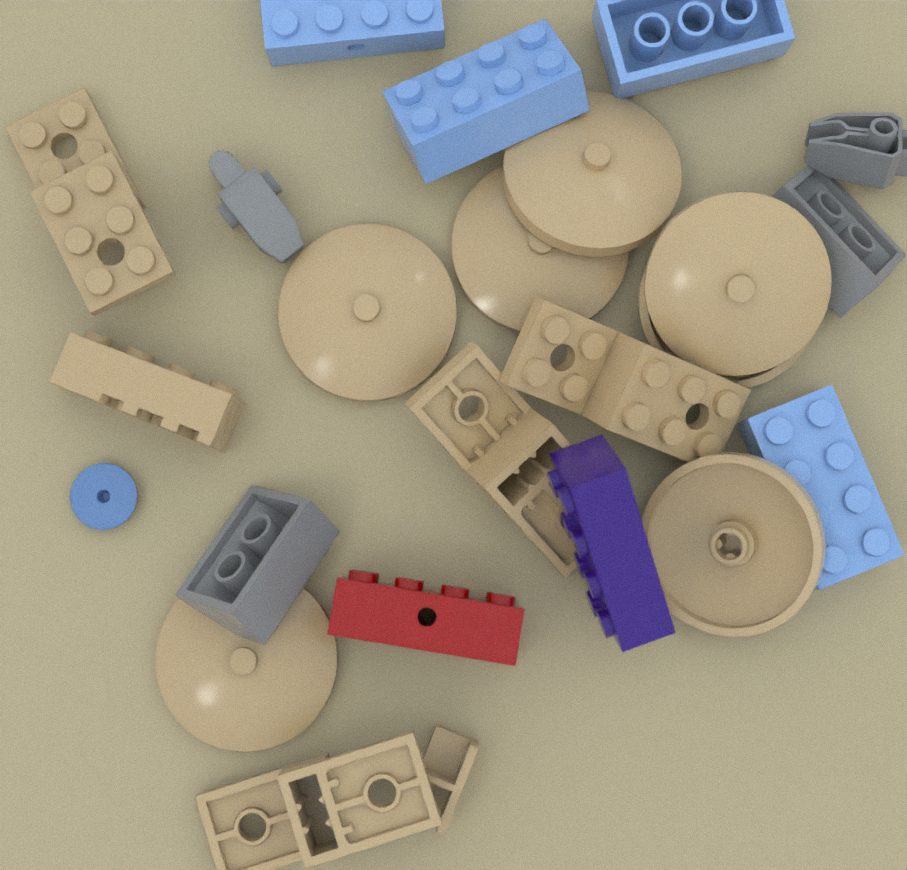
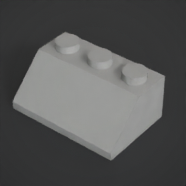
(855, 244)
(259, 562)

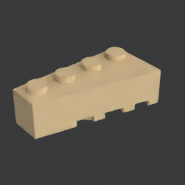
(148, 391)

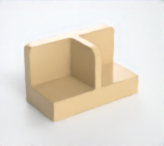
(448, 766)

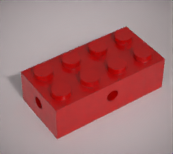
(391, 616)

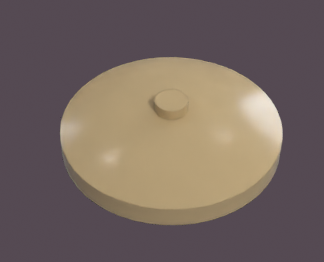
(595, 179)
(508, 266)
(737, 282)
(367, 312)
(734, 543)
(241, 690)

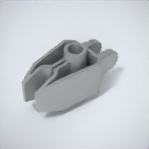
(858, 148)
(254, 204)

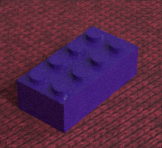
(610, 543)

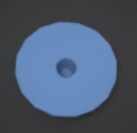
(103, 496)

